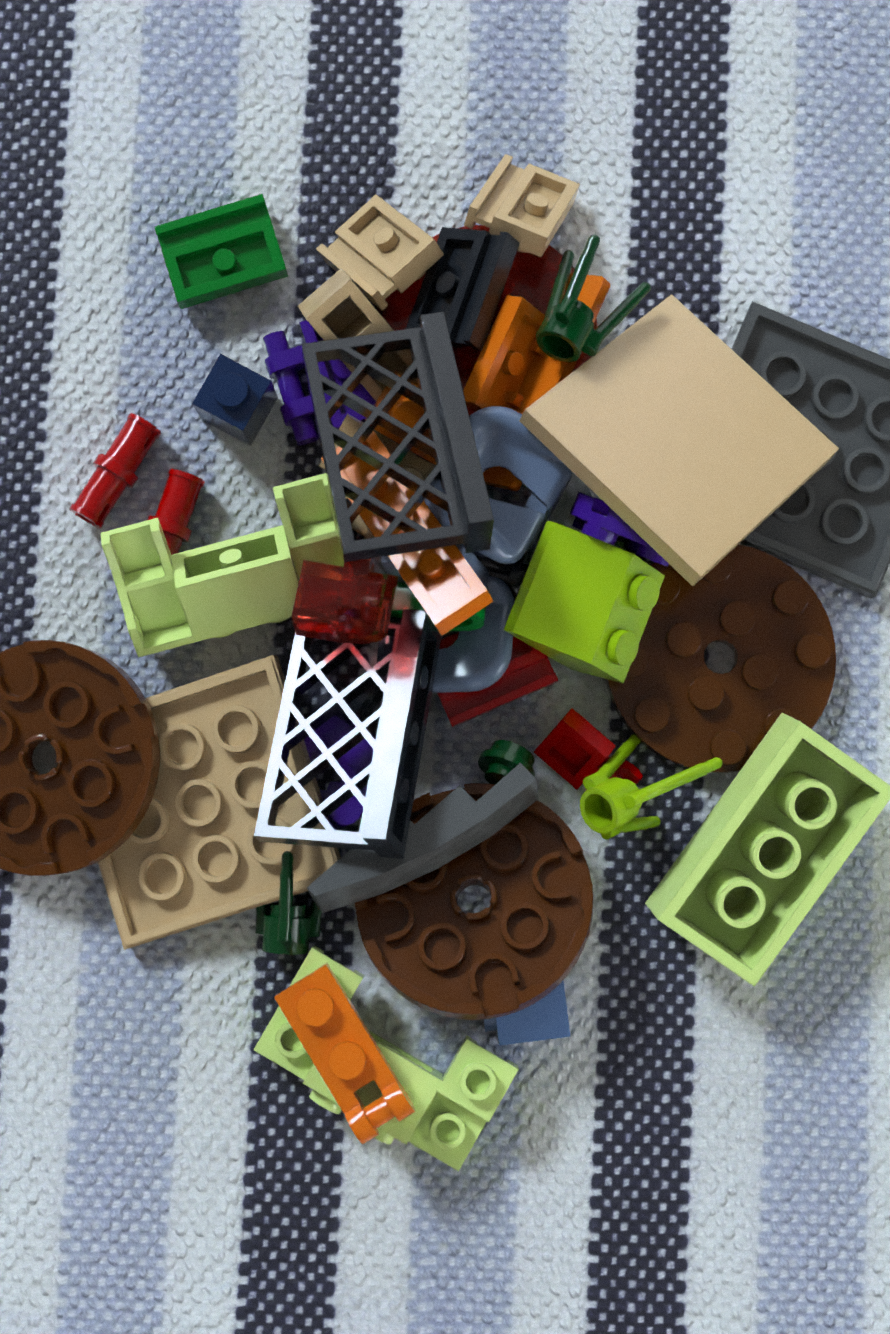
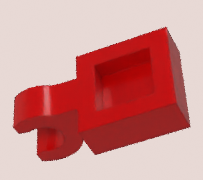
(579, 750)

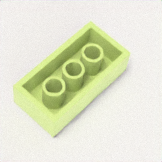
(769, 848)

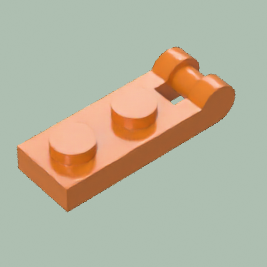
(343, 1051)

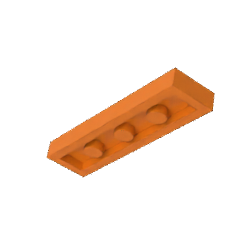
(435, 576)

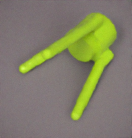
(614, 803)

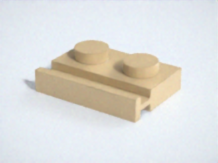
(523, 203)
(381, 251)

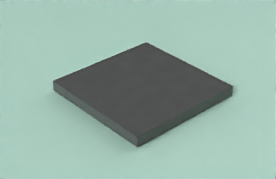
(842, 514)

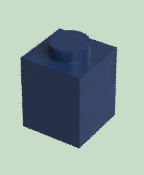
(235, 399)

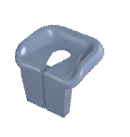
(509, 444)
(477, 655)

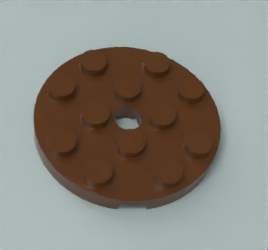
(779, 661)
(103, 755)
(491, 958)

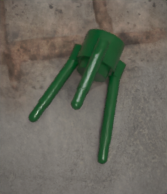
(568, 322)
(286, 926)

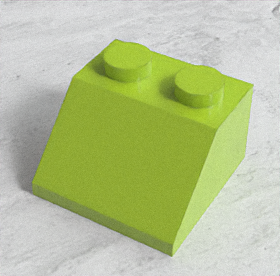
(584, 602)

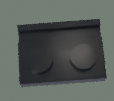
(466, 283)

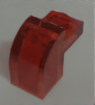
(344, 602)

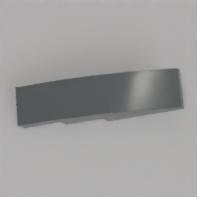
(432, 842)

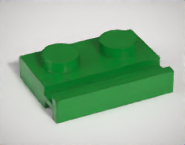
(221, 251)

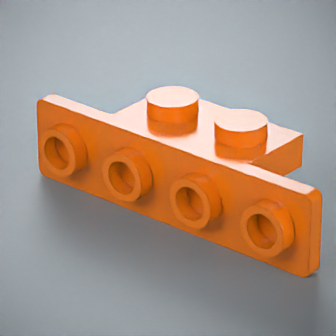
(515, 369)

